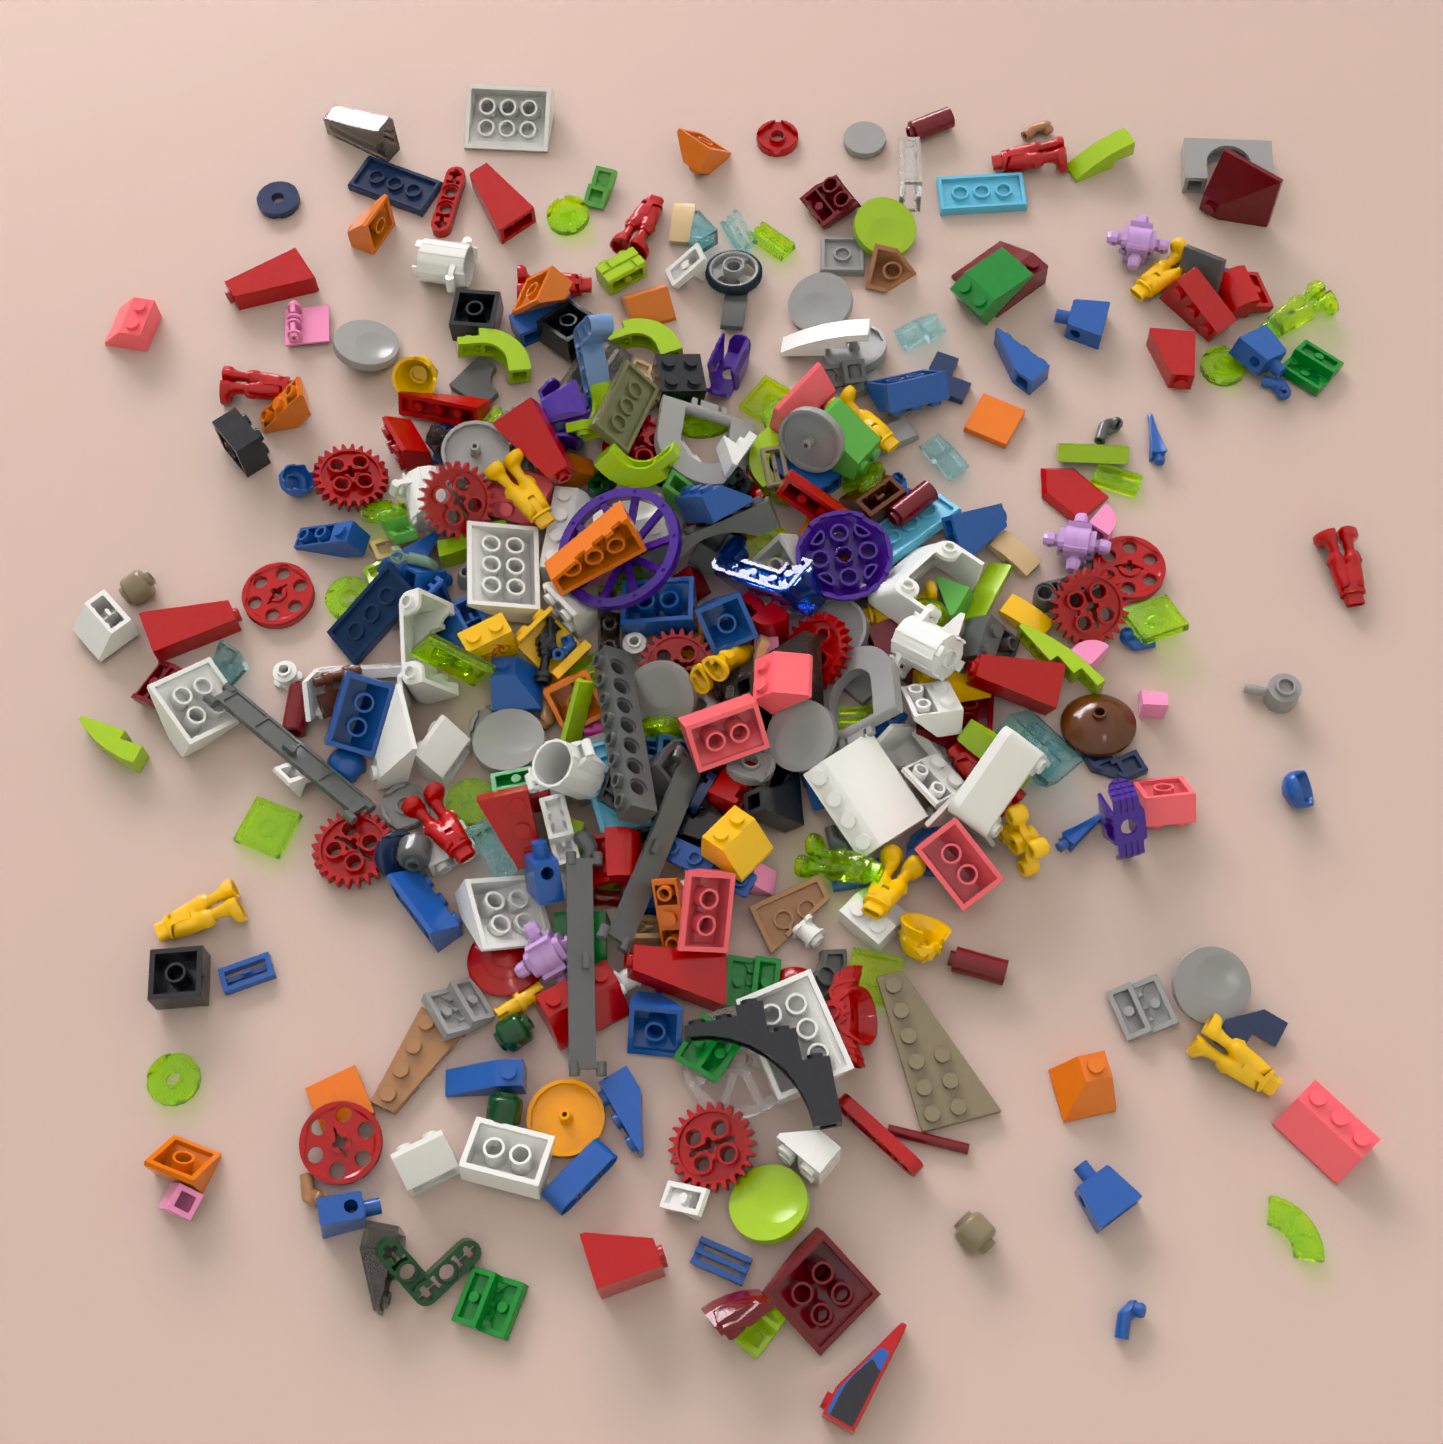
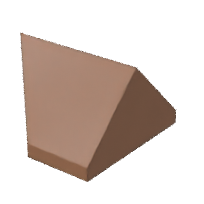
(887, 269)

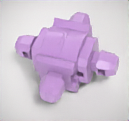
(1138, 242)
(1077, 543)
(544, 954)

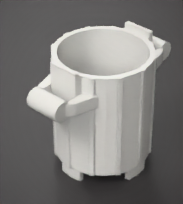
(446, 262)
(410, 487)
(926, 646)
(566, 769)

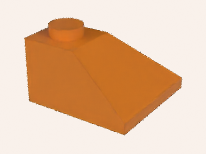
(701, 152)
(372, 226)
(542, 291)
(559, 695)
(1083, 1087)

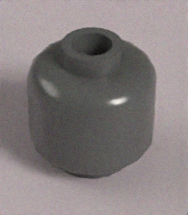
(414, 852)

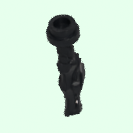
(545, 645)

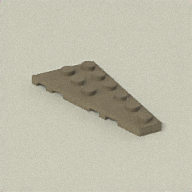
(936, 1073)

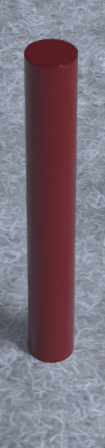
(929, 1139)

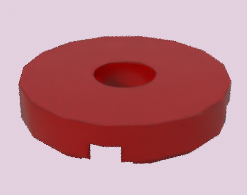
(777, 147)

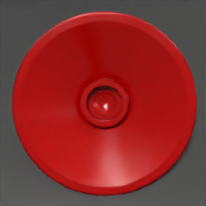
(495, 971)

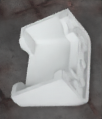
(418, 616)

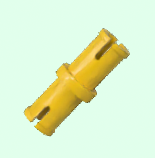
(519, 1001)

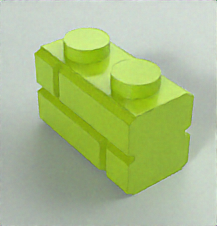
(621, 270)

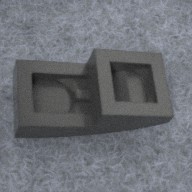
(734, 312)
(847, 373)

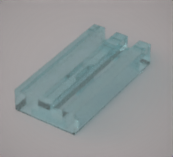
(731, 221)

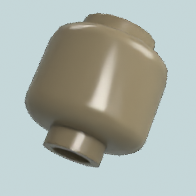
(137, 587)
(975, 1233)

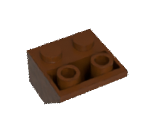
(876, 500)

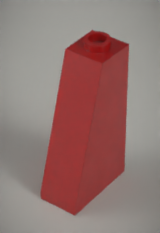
(502, 204)
(272, 281)
(533, 434)
(189, 627)
(1018, 680)
(683, 974)

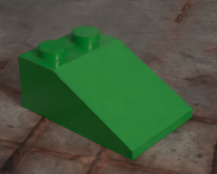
(991, 284)

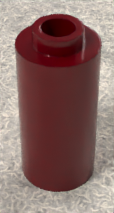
(931, 123)
(912, 504)
(294, 715)
(978, 965)

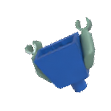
(420, 569)

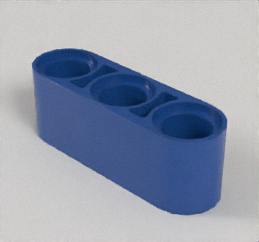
(579, 1176)

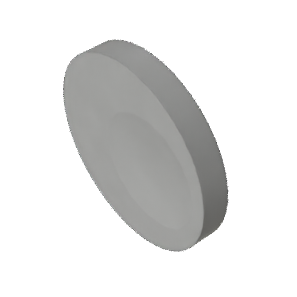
(820, 300)
(366, 345)
(872, 351)
(811, 439)
(474, 443)
(854, 619)
(665, 689)
(802, 736)
(507, 740)
(1210, 983)

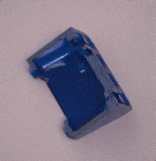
(790, 586)

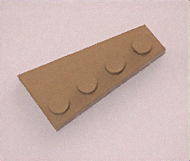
(413, 1062)

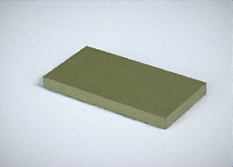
(624, 407)

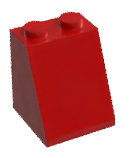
(622, 1261)

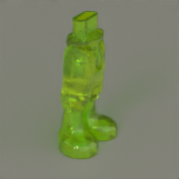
(1296, 312)
(845, 865)

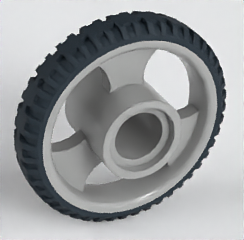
(733, 272)

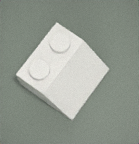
(871, 932)

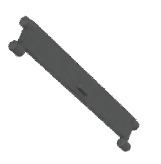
(293, 751)
(653, 854)
(581, 965)

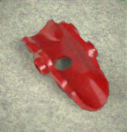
(852, 1012)

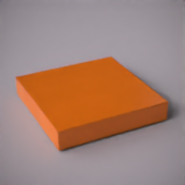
(994, 420)
(339, 1087)

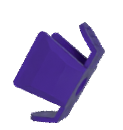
(735, 359)
(564, 405)
(1125, 807)

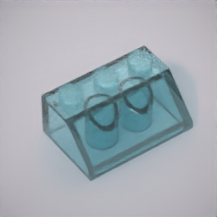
(1041, 735)

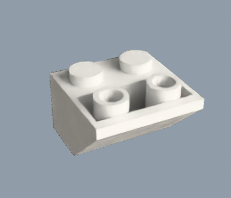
(570, 611)
(104, 626)
(934, 707)
(442, 751)
(933, 779)
(809, 1152)
(425, 1162)

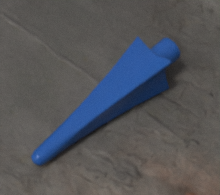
(1156, 446)
(1074, 835)

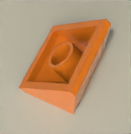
(650, 303)
(184, 1163)

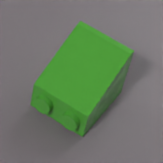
(860, 441)

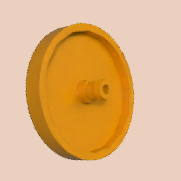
(568, 1112)

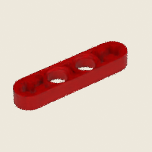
(448, 202)
(880, 1135)

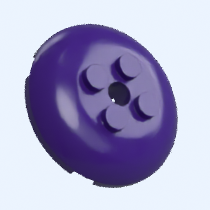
(852, 536)

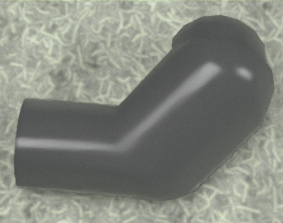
(1106, 428)
(834, 840)
(586, 842)

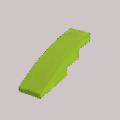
(1048, 649)

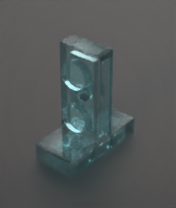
(491, 848)

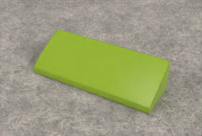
(1092, 453)
(988, 589)
(577, 710)

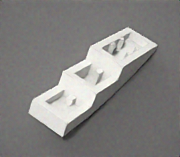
(832, 335)
(559, 830)

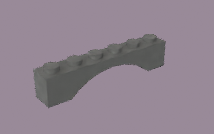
(751, 519)

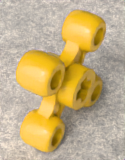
(1023, 840)

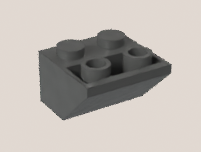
(989, 637)

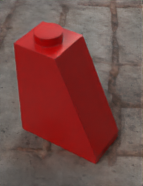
(1173, 355)

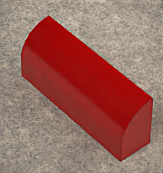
(806, 496)

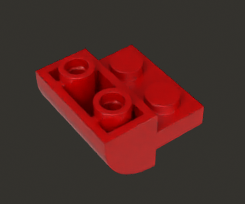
(1244, 292)
(768, 619)
(619, 854)

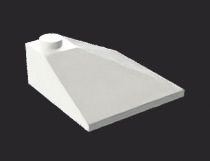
(183, 712)
(396, 746)
(498, 910)

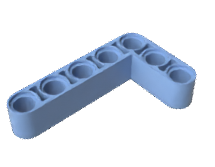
(590, 352)

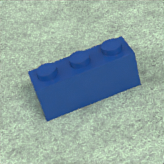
(908, 391)
(709, 502)
(667, 609)
(359, 714)
(426, 907)

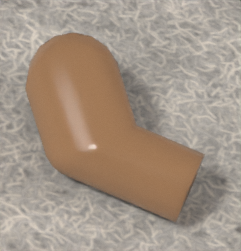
(1034, 128)
(547, 715)
(308, 1190)

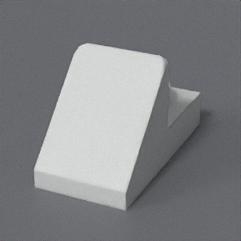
(688, 265)
(732, 453)
(291, 777)
(685, 1199)

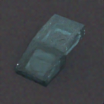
(920, 329)
(944, 455)

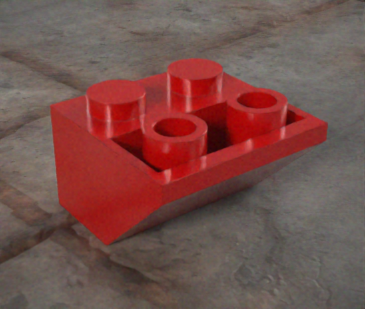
(405, 443)

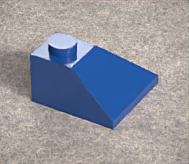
(726, 622)
(515, 685)
(654, 1025)

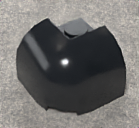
(709, 549)

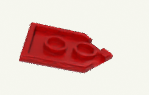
(1070, 492)

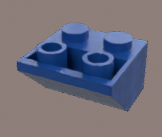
(463, 619)

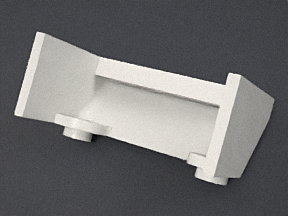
(898, 592)
(385, 672)
(907, 747)
(995, 783)

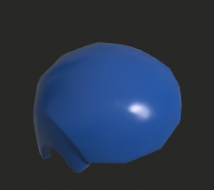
(296, 480)
(348, 764)
(1297, 789)

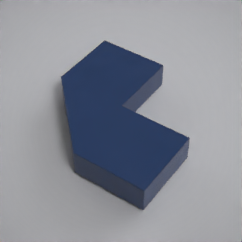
(957, 388)
(1126, 766)
(1258, 1023)

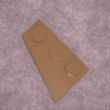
(783, 911)

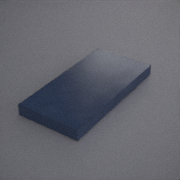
(404, 187)
(370, 615)

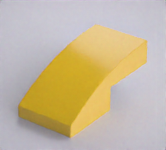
(1020, 611)

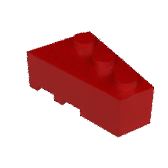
(1198, 304)
(727, 792)
(512, 819)

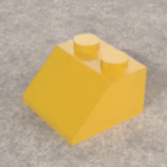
(736, 844)

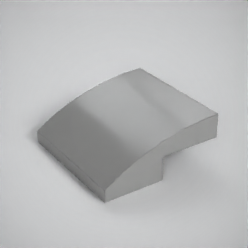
(458, 1008)
(1142, 1008)

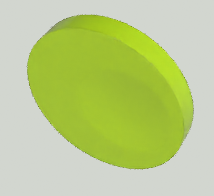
(884, 223)
(769, 1204)

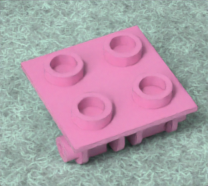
(306, 325)

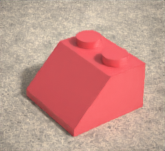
(135, 325)
(782, 680)
(1166, 801)

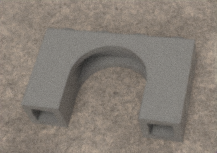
(1201, 152)

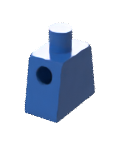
(1084, 321)
(1260, 352)
(543, 874)
(1103, 1195)
(335, 1217)

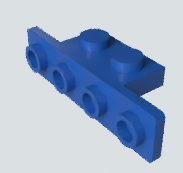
(688, 857)

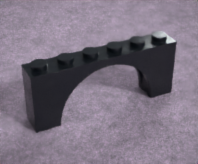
(781, 802)

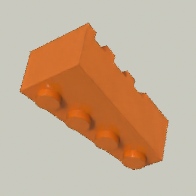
(595, 550)

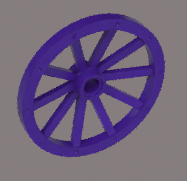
(662, 571)

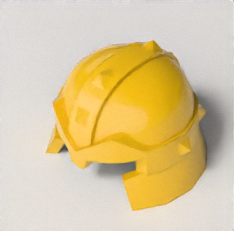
(415, 375)
(922, 936)

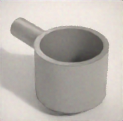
(1280, 693)

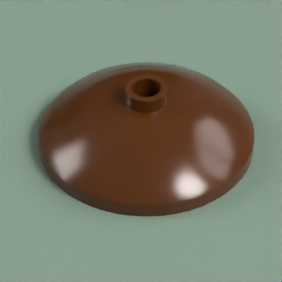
(1098, 734)

